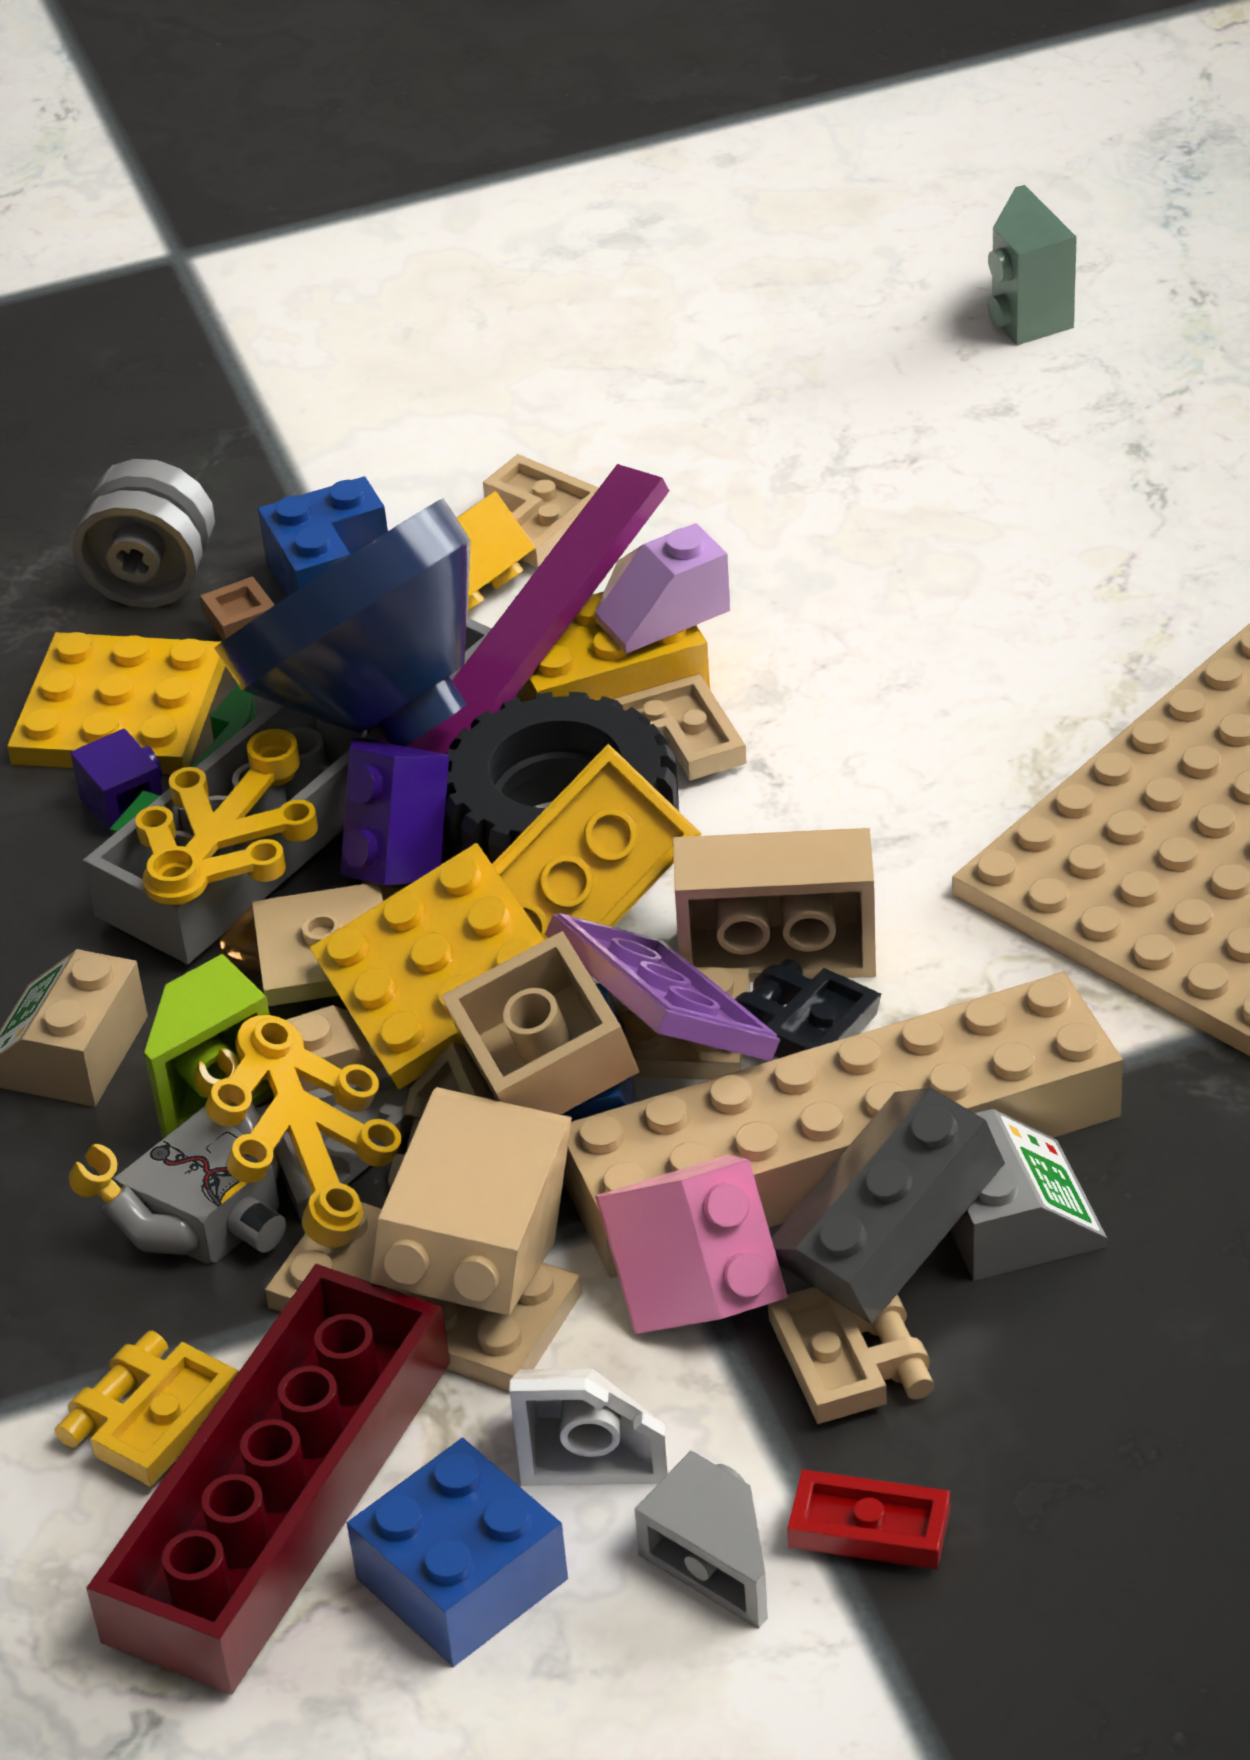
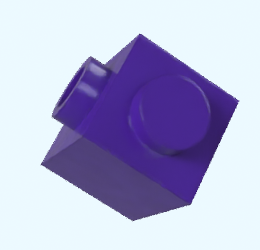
(114, 774)

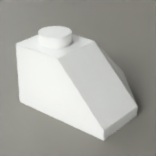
(583, 1431)

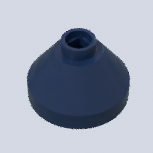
(369, 634)

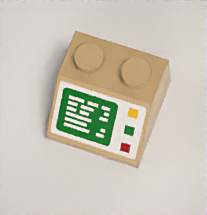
(73, 1028)

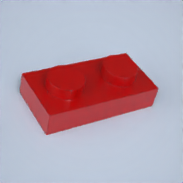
(869, 1519)

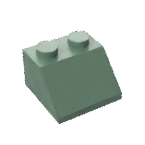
(1031, 270)

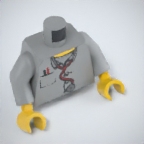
(181, 1191)

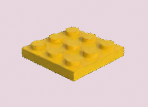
(114, 683)
(418, 947)

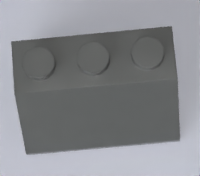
(889, 1200)

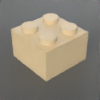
(541, 1029)

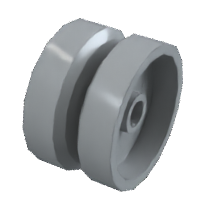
(143, 533)

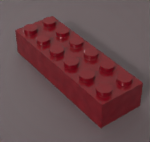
(269, 1478)

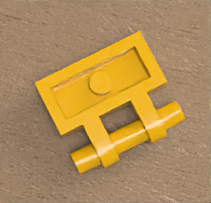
(158, 1418)

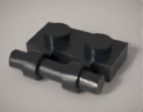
(816, 1008)

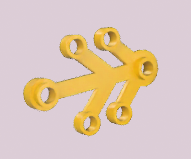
(182, 873)
(275, 1052)

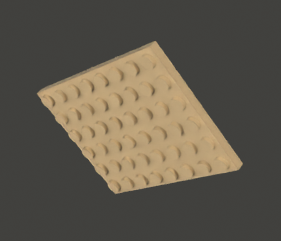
(1146, 855)

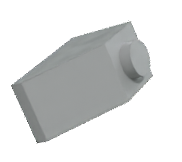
(706, 1535)

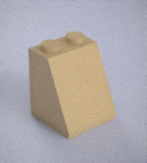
(473, 1202)

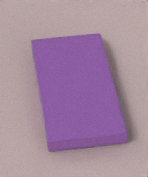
(665, 988)

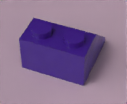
(393, 812)

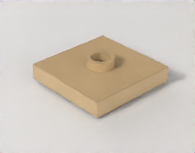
(292, 925)

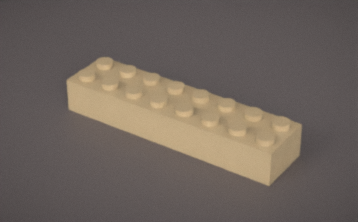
(1011, 1051)

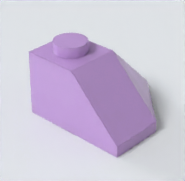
(665, 588)

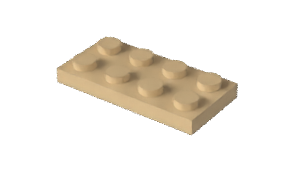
(479, 1341)

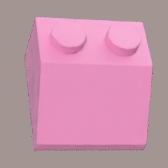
(691, 1245)

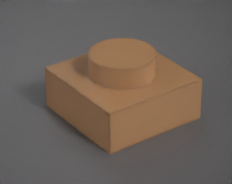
(234, 606)

